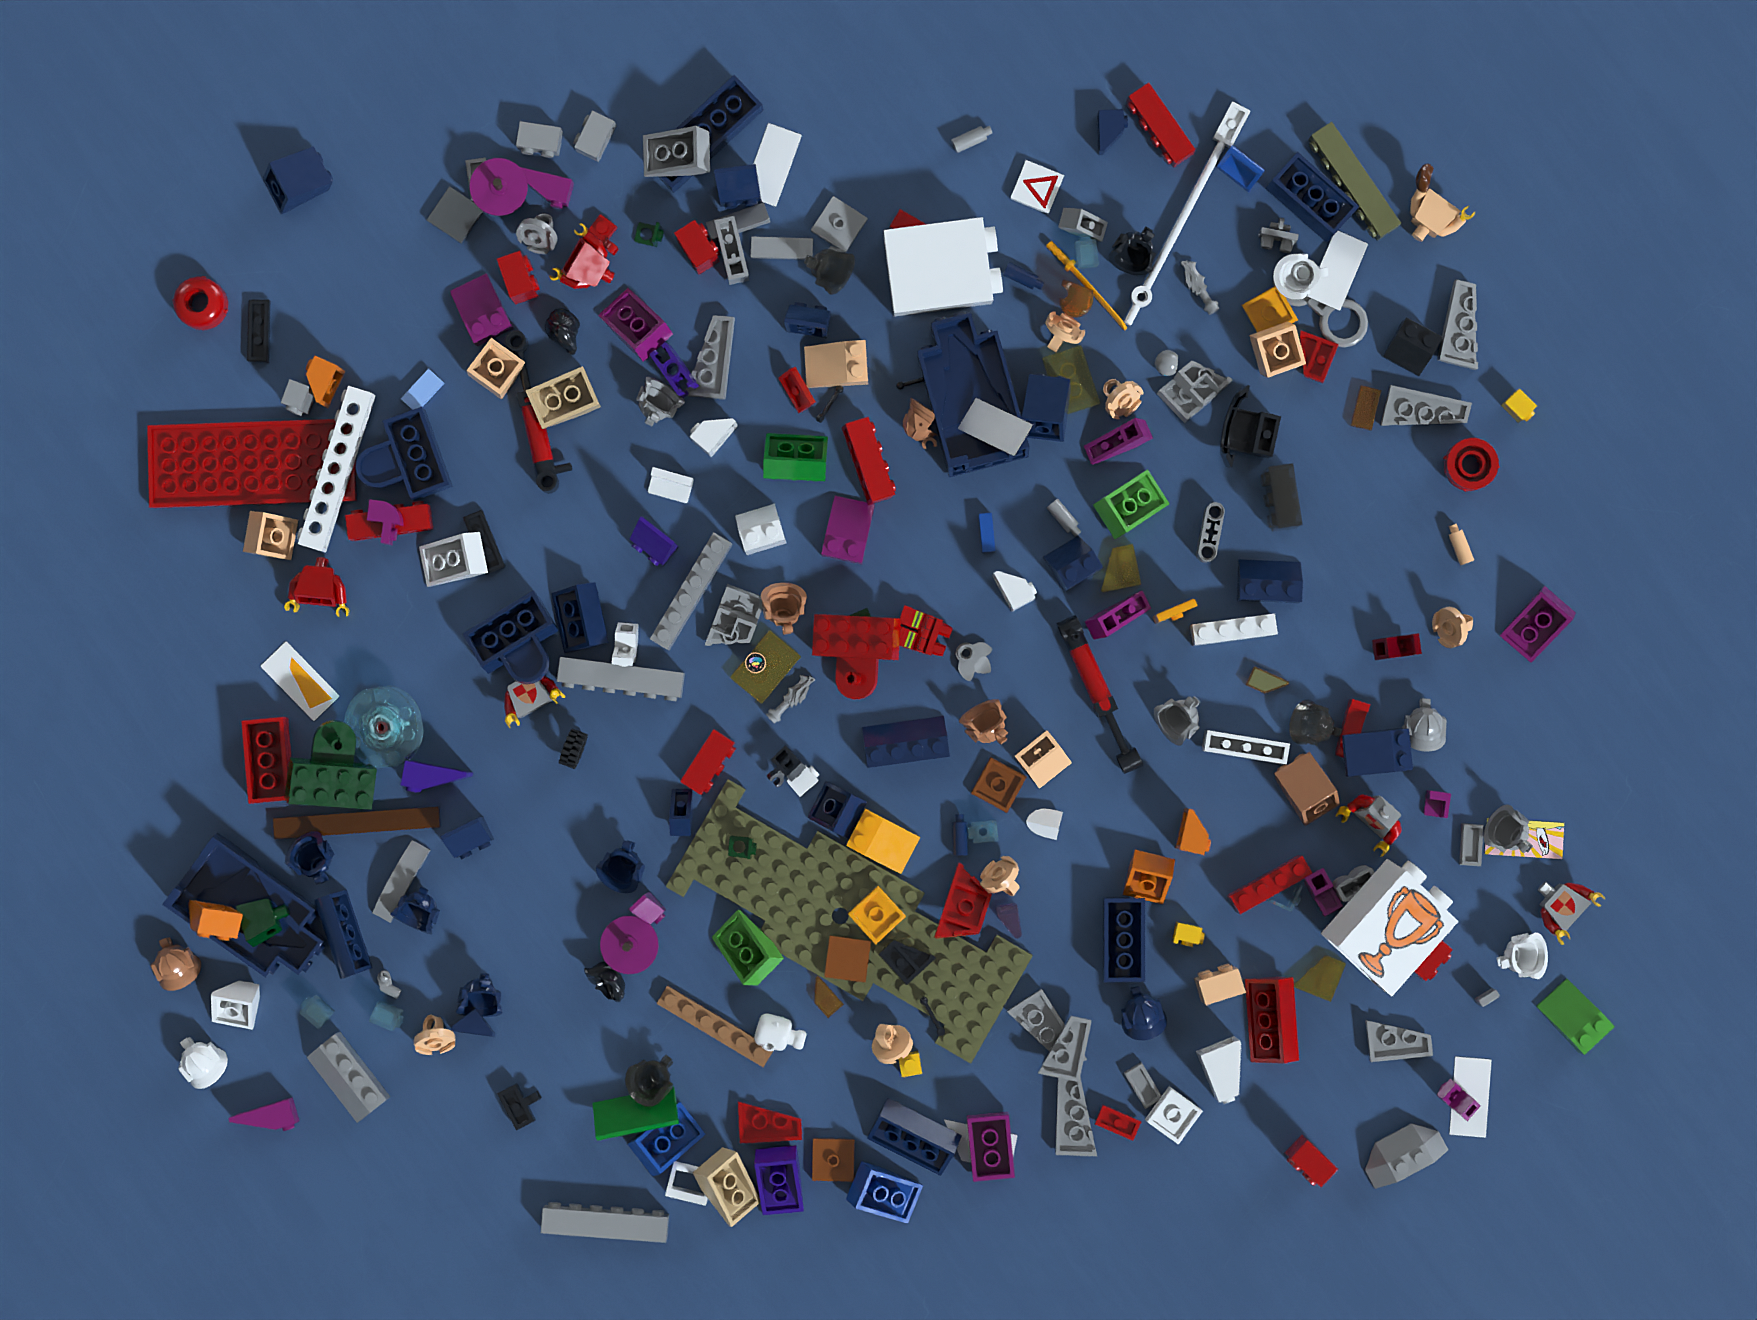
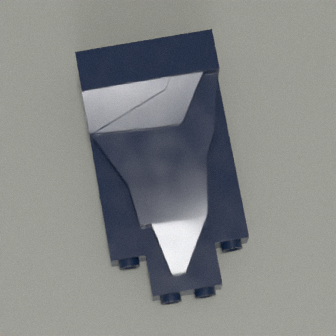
(956, 374)
(232, 878)

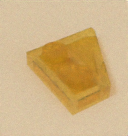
(1121, 569)
(1322, 978)

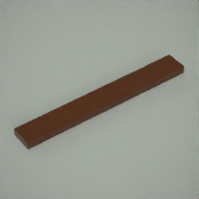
(357, 822)

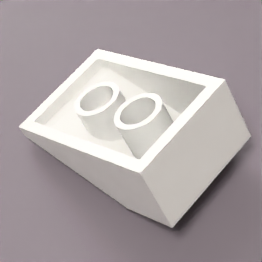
(453, 559)

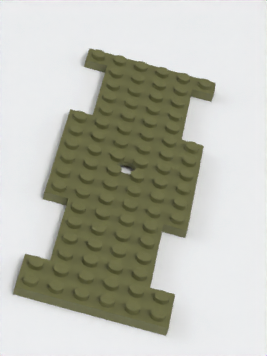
(802, 887)

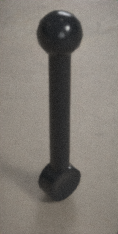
(900, 385)
(839, 389)
(924, 1001)

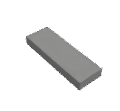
(781, 248)

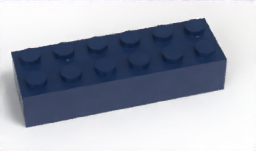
(723, 116)

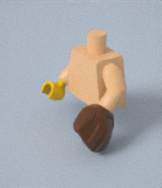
(1432, 212)

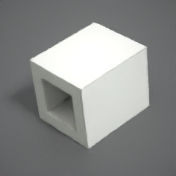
(805, 781)

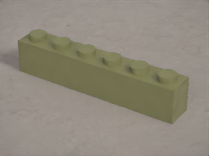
(1354, 181)

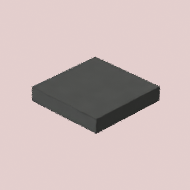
(455, 215)

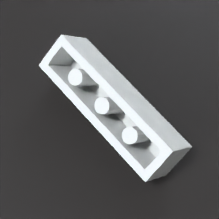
(1233, 629)
(1245, 747)

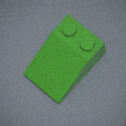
(1131, 504)
(747, 949)
(1575, 1017)

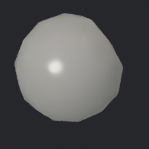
(1166, 363)

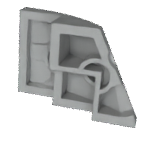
(1192, 390)
(735, 617)

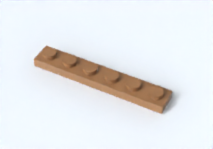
(713, 1025)

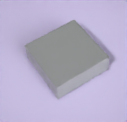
(1487, 997)

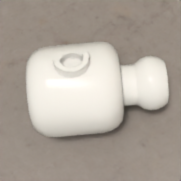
(776, 1032)

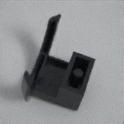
(1247, 431)

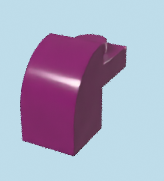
(388, 515)
(1322, 892)
(1458, 1099)

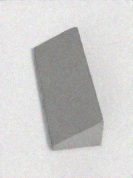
(745, 220)

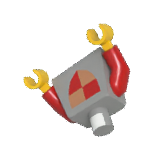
(526, 698)
(1377, 815)
(1564, 905)

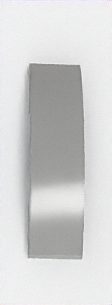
(400, 879)

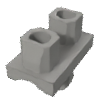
(1269, 235)

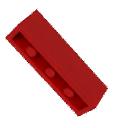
(1160, 125)
(868, 460)
(415, 518)
(1269, 884)

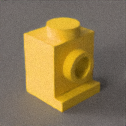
(1187, 934)

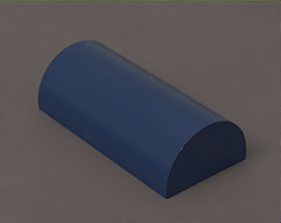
(343, 934)
(1123, 939)

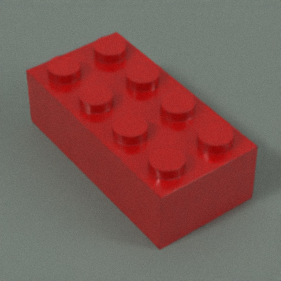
(266, 758)

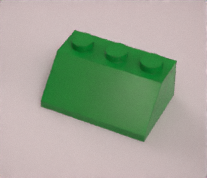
(795, 457)

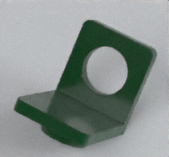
(657, 234)
(750, 847)

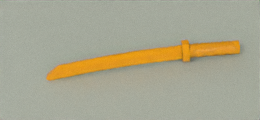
(1069, 265)

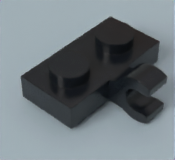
(787, 765)
(518, 1106)

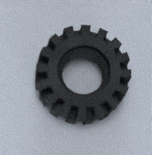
(573, 748)

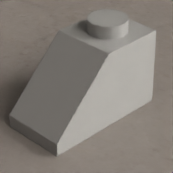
(1082, 223)

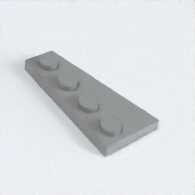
(714, 360)

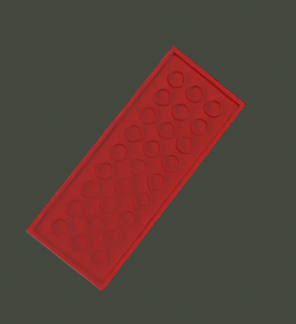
(239, 463)

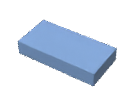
(422, 390)

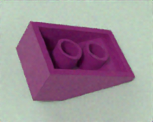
(481, 310)
(635, 324)
(848, 530)
(1538, 624)

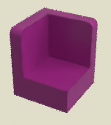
(1437, 804)

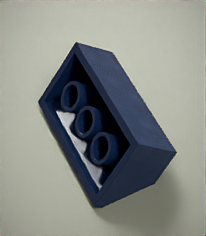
(1312, 197)
(905, 741)
(914, 1137)

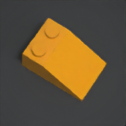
(883, 841)

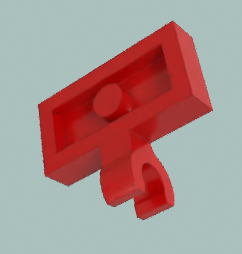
(604, 229)

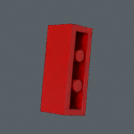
(708, 762)

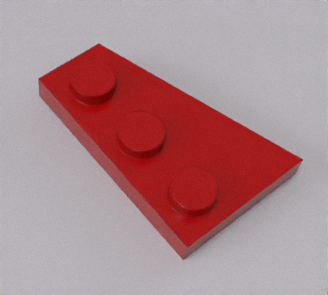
(766, 1125)

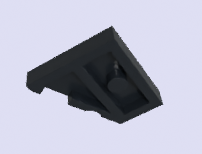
(905, 960)

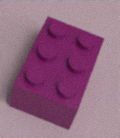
(990, 1146)

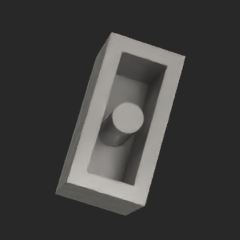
(594, 136)
(539, 139)
(298, 398)

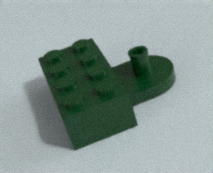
(331, 774)

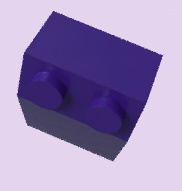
(653, 542)
(425, 776)
(779, 1180)

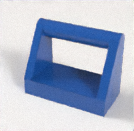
(1240, 168)

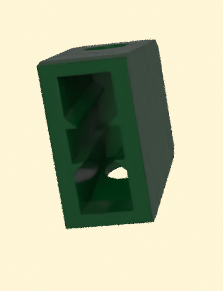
(261, 920)

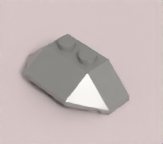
(1403, 1154)

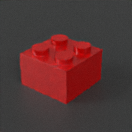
(697, 247)
(517, 277)
(1309, 1159)

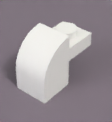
(625, 644)

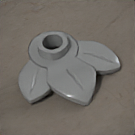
(975, 662)

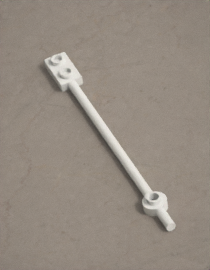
(1224, 136)

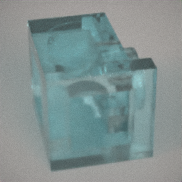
(990, 826)

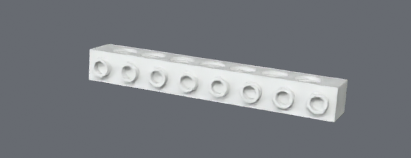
(333, 500)

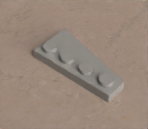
(1460, 328)
(1416, 407)
(1039, 1018)
(1072, 1121)

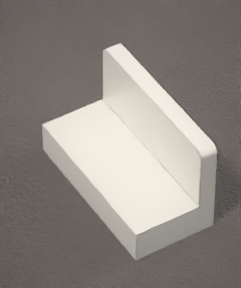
(670, 485)

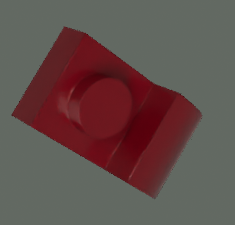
(1396, 646)

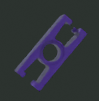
(666, 368)

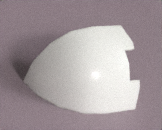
(1045, 822)

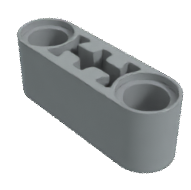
(1204, 536)

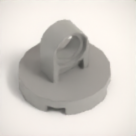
(537, 234)

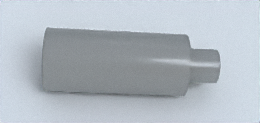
(970, 138)
(1064, 517)

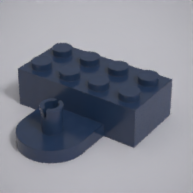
(407, 456)
(514, 639)

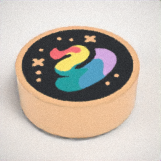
(755, 662)

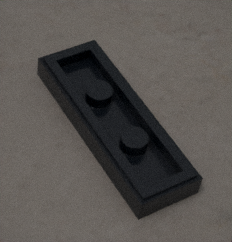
(258, 330)
(478, 523)

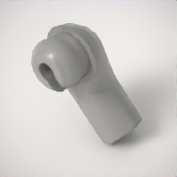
(386, 986)

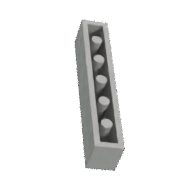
(691, 591)
(615, 677)
(605, 1223)

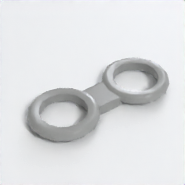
(1324, 311)

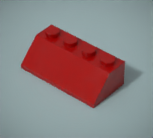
(1272, 1020)

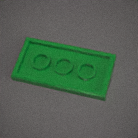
(626, 1116)

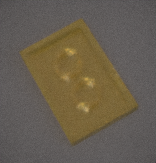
(1073, 366)
(779, 661)

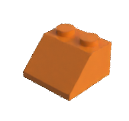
(323, 379)
(1192, 834)
(1149, 876)
(214, 920)

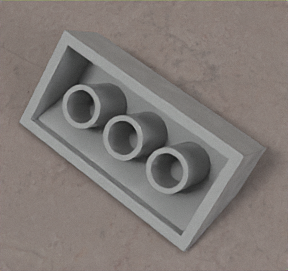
(348, 1076)

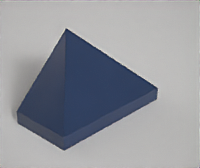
(473, 1024)

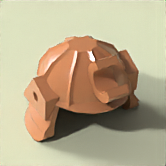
(917, 423)
(783, 604)
(985, 722)
(175, 966)

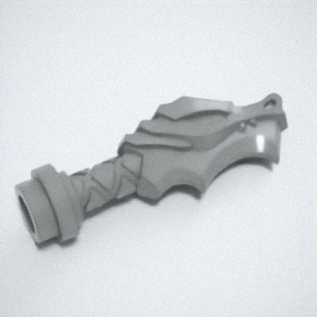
(1196, 283)
(795, 694)

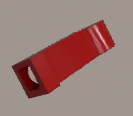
(1352, 722)

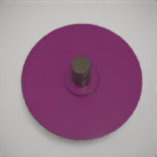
(498, 186)
(629, 945)

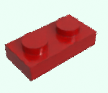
(796, 389)
(1117, 1122)

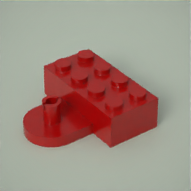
(858, 647)

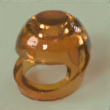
(1078, 300)

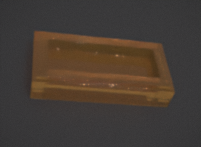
(1365, 408)

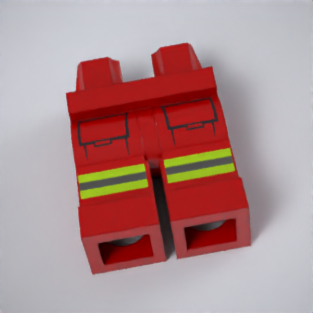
(927, 632)

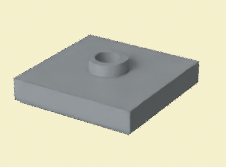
(839, 224)

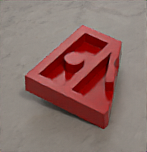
(1317, 355)

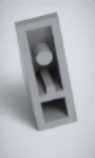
(731, 250)

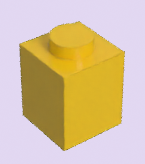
(1519, 406)
(910, 1064)

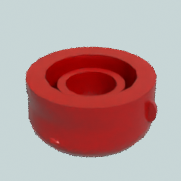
(212, 314)
(1482, 452)

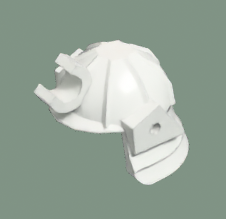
(1297, 275)
(1525, 955)
(202, 1063)

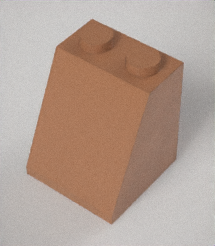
(1307, 788)

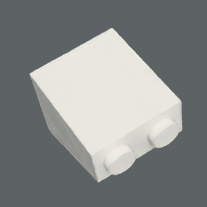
(760, 529)
(1222, 1068)

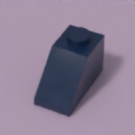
(1110, 128)
(681, 812)

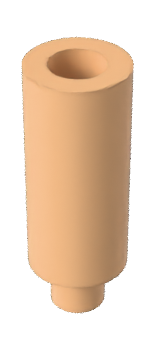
(1460, 545)

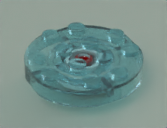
(385, 726)

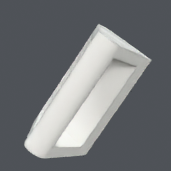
(682, 1193)

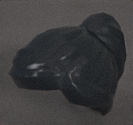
(563, 328)
(607, 980)

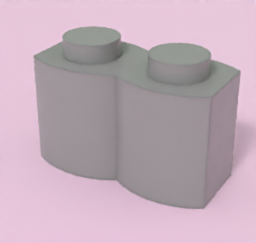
(1348, 885)

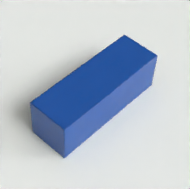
(986, 532)

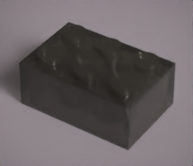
(1281, 497)

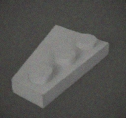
(1396, 1043)
(1068, 1052)

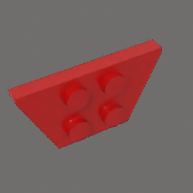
(963, 907)

